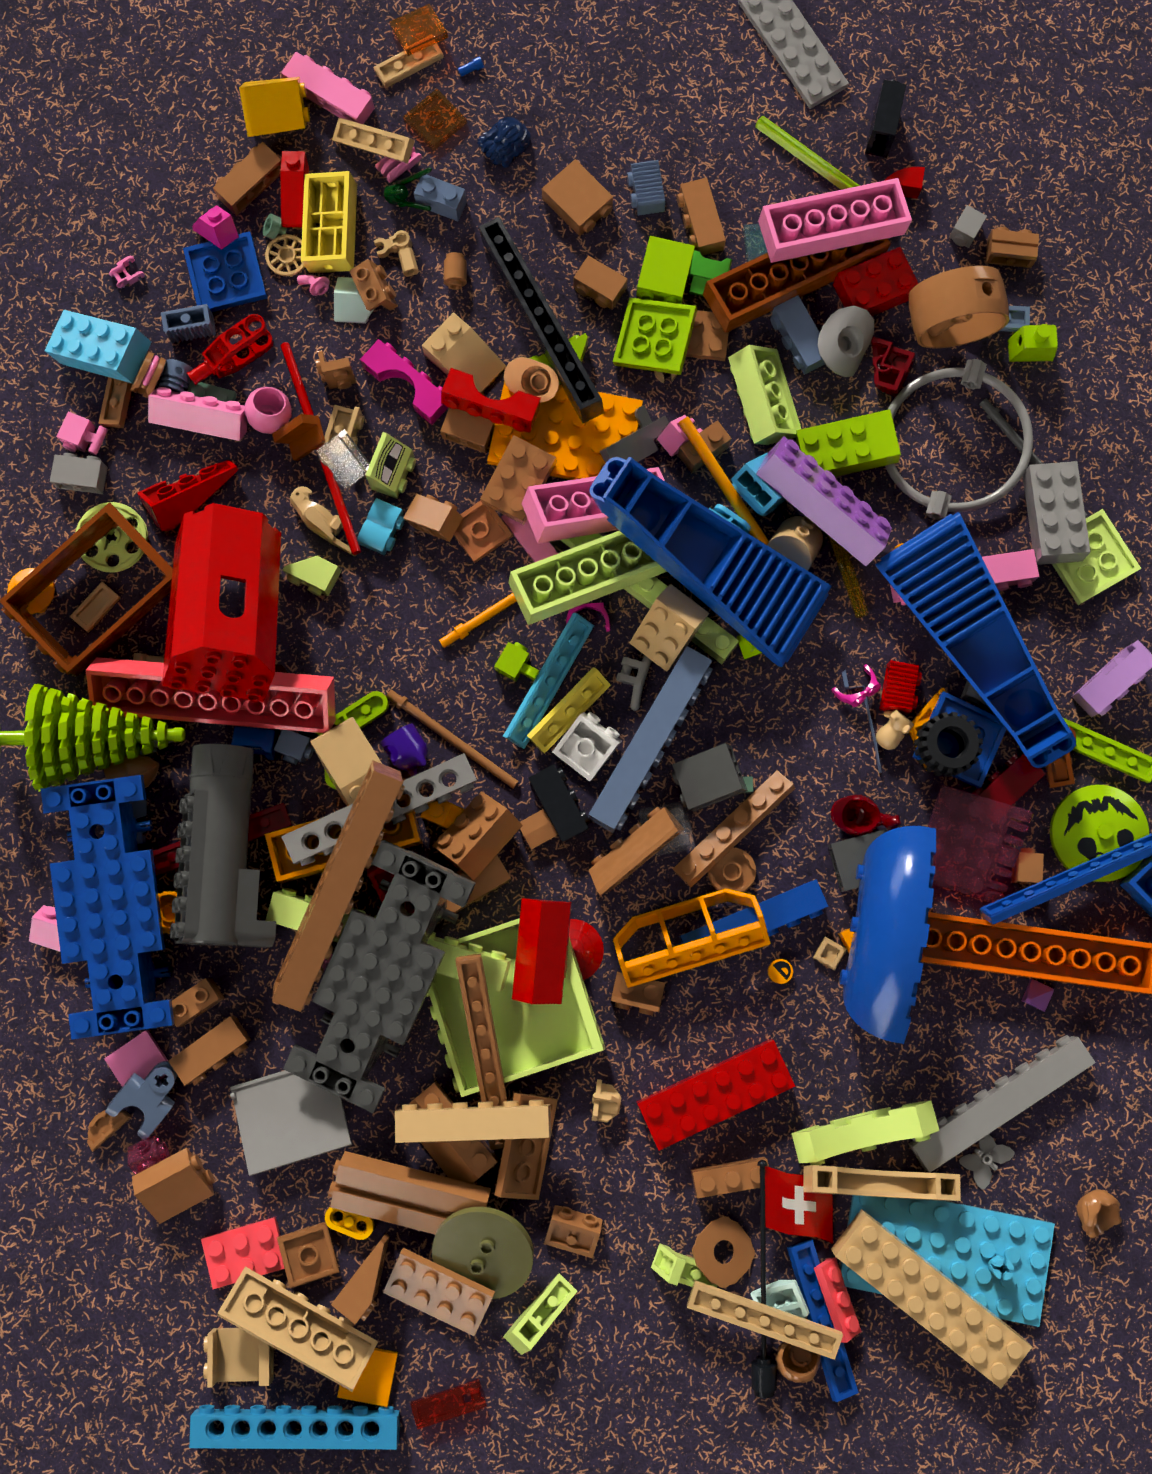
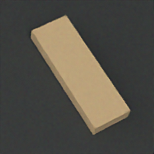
(402, 66)

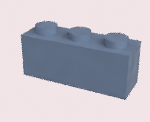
(798, 333)

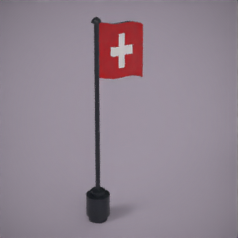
(792, 1212)

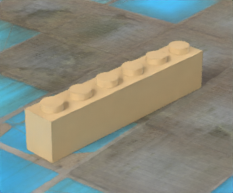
(473, 1123)

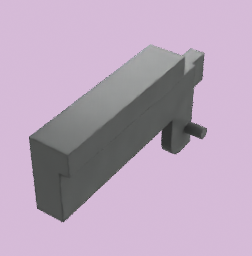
(639, 443)

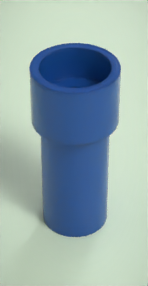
(475, 64)

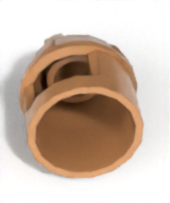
(130, 767)

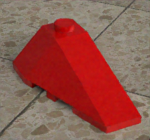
(169, 502)

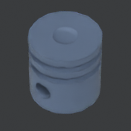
(175, 376)

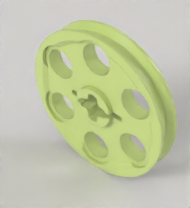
(116, 547)

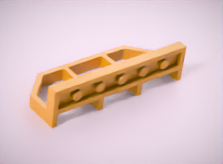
(696, 952)

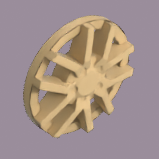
(286, 255)

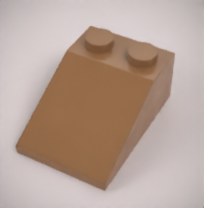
(358, 1295)

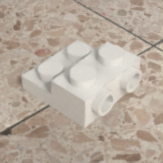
(587, 745)

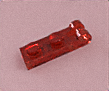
(447, 1404)

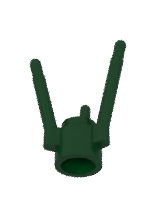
(398, 192)

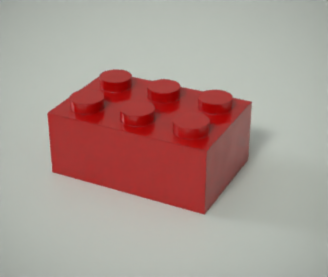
(876, 282)

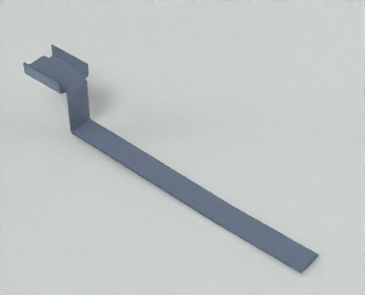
(845, 680)

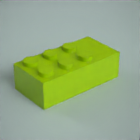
(852, 443)

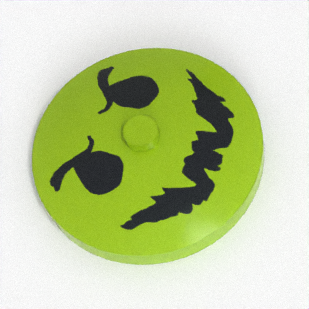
(1095, 823)

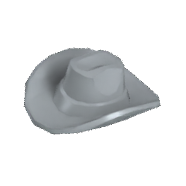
(845, 339)

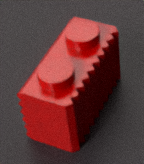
(900, 687)

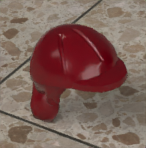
(860, 816)

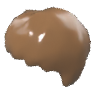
(797, 1363)

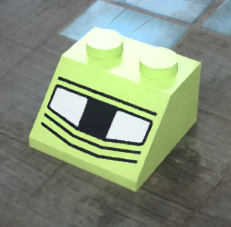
(390, 466)

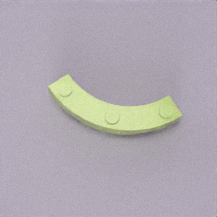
(865, 1131)

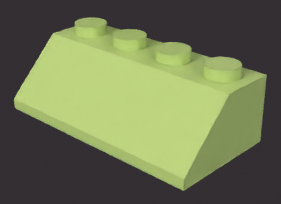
(764, 394)

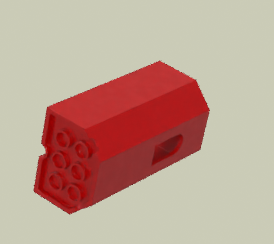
(201, 642)

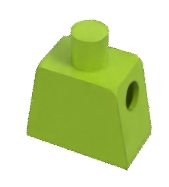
(1036, 342)

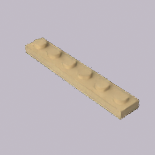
(764, 1319)

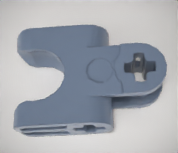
(147, 1095)

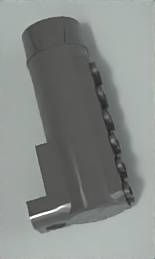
(214, 888)

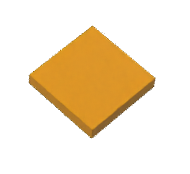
(375, 1381)

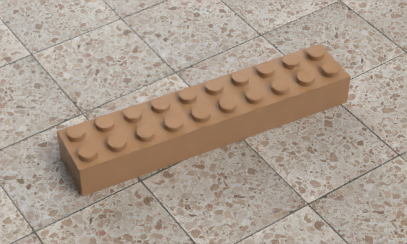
(336, 886)

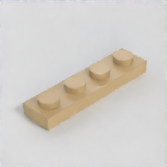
(373, 140)

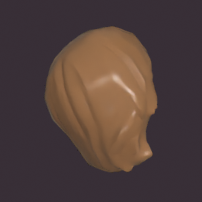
(1098, 1212)

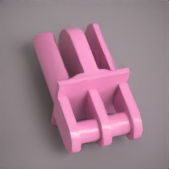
(393, 169)

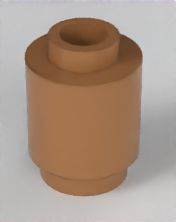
(455, 271)

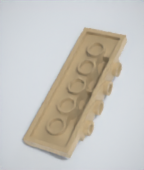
(298, 1328)

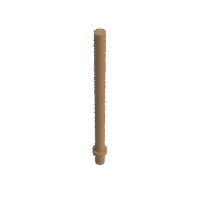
(402, 703)

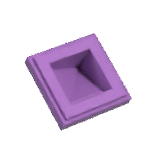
(1037, 995)

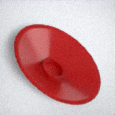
(586, 946)

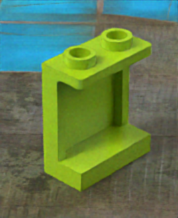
(665, 270)

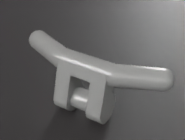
(638, 681)

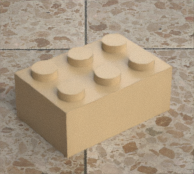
(668, 627)

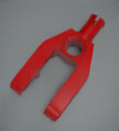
(221, 355)

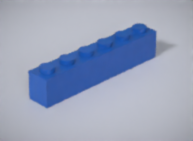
(777, 911)

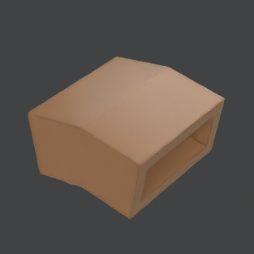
(537, 829)

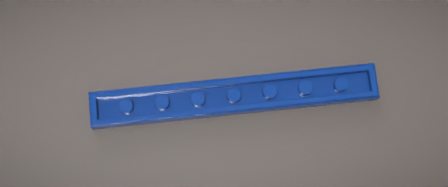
(1067, 880)

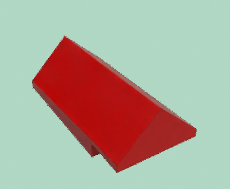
(541, 951)

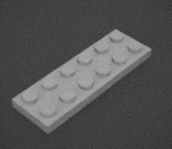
(796, 49)

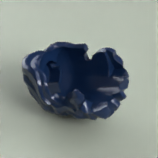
(505, 141)

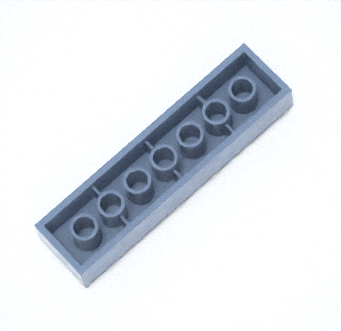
(646, 746)

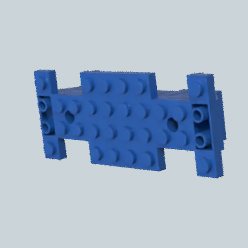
(109, 906)

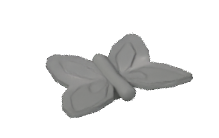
(985, 1157)

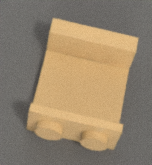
(237, 1357)

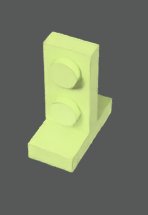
(677, 1267)

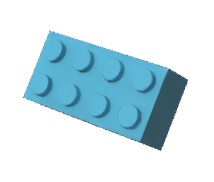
(98, 346)

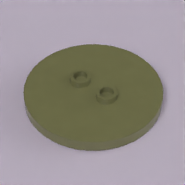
(485, 1248)

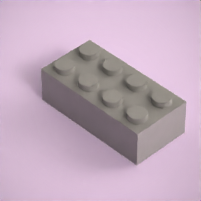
(1056, 512)

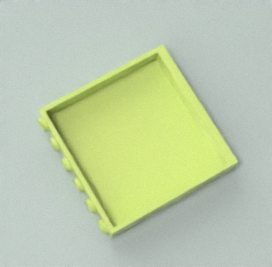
(526, 1034)

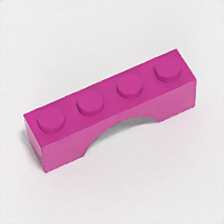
(384, 363)

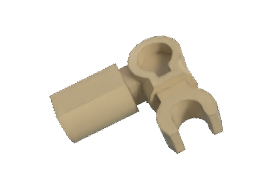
(400, 243)

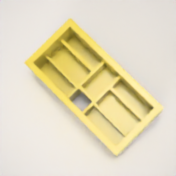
(332, 202)

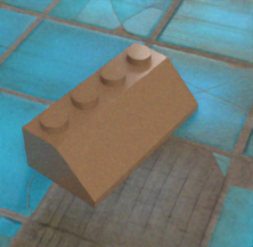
(457, 1159)

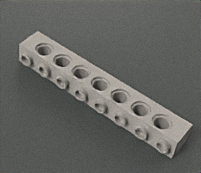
(459, 766)

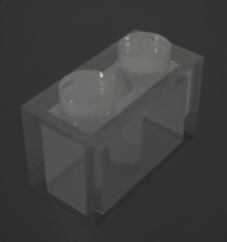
(343, 459)

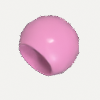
(267, 409)

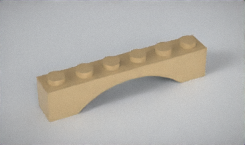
(881, 1183)

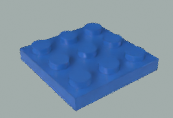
(226, 275)
(991, 732)

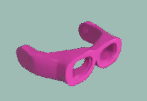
(595, 606)
(858, 698)

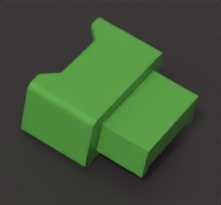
(705, 269)

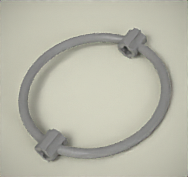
(972, 378)

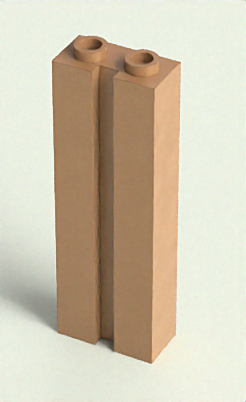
(400, 1193)

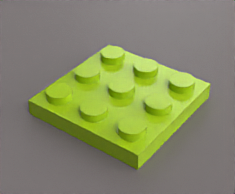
(655, 336)

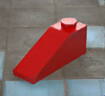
(292, 174)

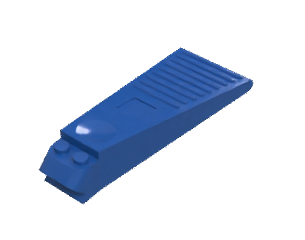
(722, 565)
(963, 611)

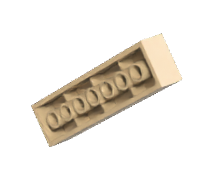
(931, 1298)

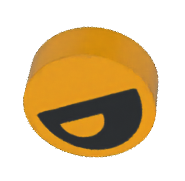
(780, 971)

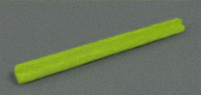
(804, 154)

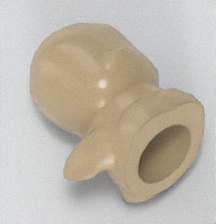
(893, 732)

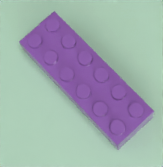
(825, 500)

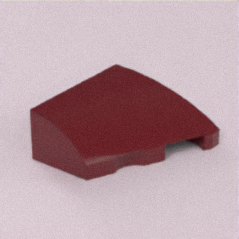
(890, 375)

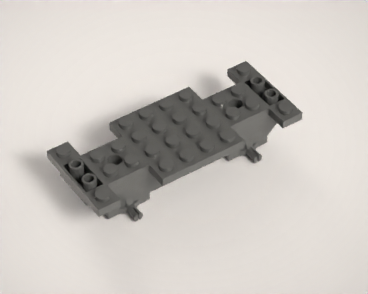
(380, 976)

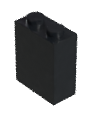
(885, 118)

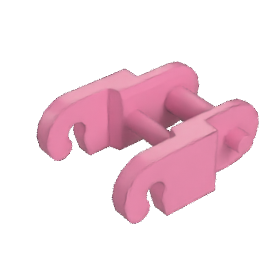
(122, 268)

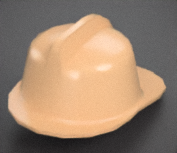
(532, 378)

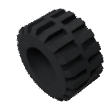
(963, 732)

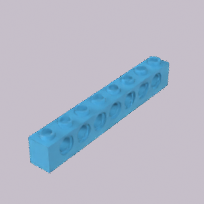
(284, 1437)

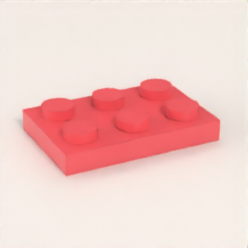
(245, 1246)

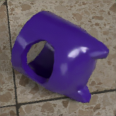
(406, 749)

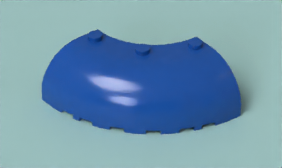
(890, 931)

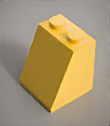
(274, 106)

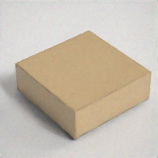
(829, 953)

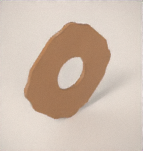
(703, 1252)

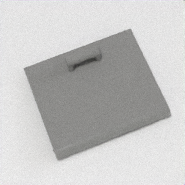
(287, 1121)

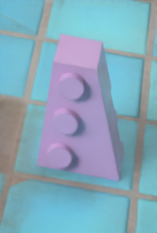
(1114, 679)

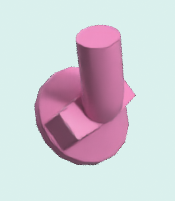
(318, 285)

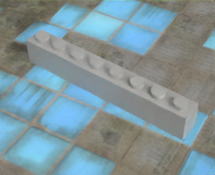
(1003, 1101)

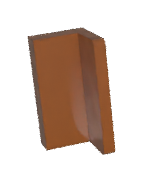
(302, 434)

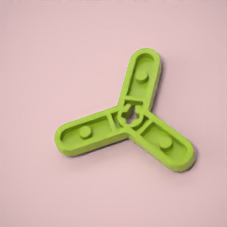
(364, 712)

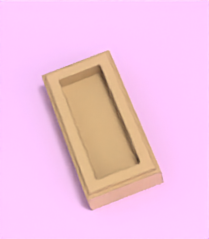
(95, 607)

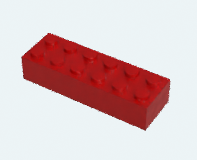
(715, 1094)

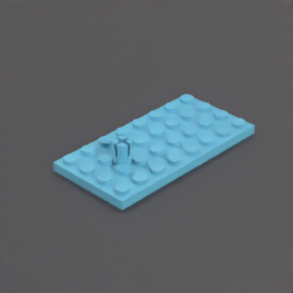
(984, 1251)

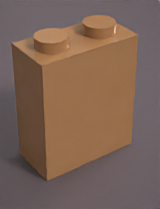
(578, 198)
(173, 1185)

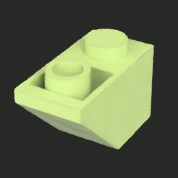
(315, 573)

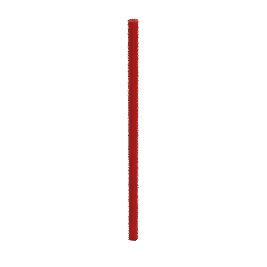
(333, 485)

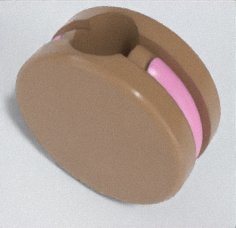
(148, 374)

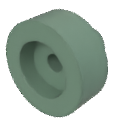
(273, 227)

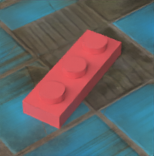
(837, 1299)

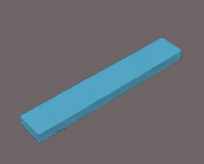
(548, 680)

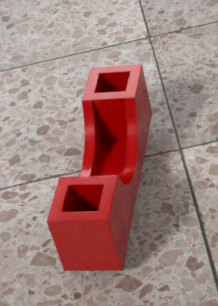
(516, 411)

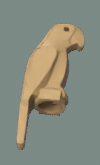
(317, 517)

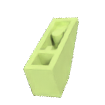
(540, 1314)

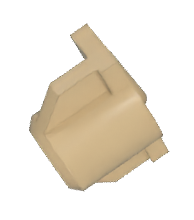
(606, 1102)

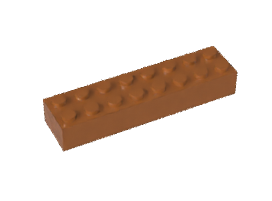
(762, 285)

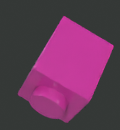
(216, 227)

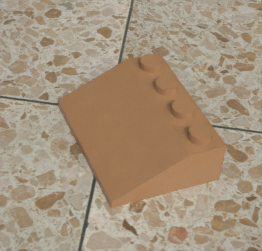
(635, 850)

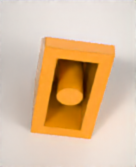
(441, 814)

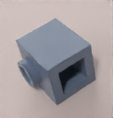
(294, 747)

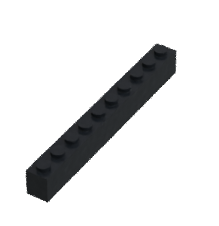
(541, 320)

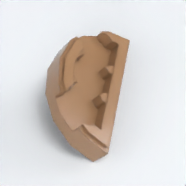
(104, 1126)

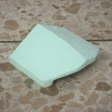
(348, 302)
(784, 1296)

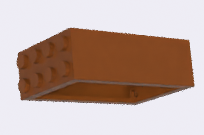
(59, 561)

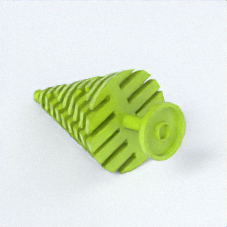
(77, 736)

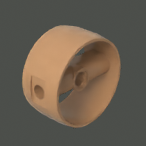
(958, 307)

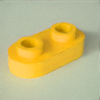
(349, 1224)

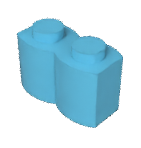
(381, 526)

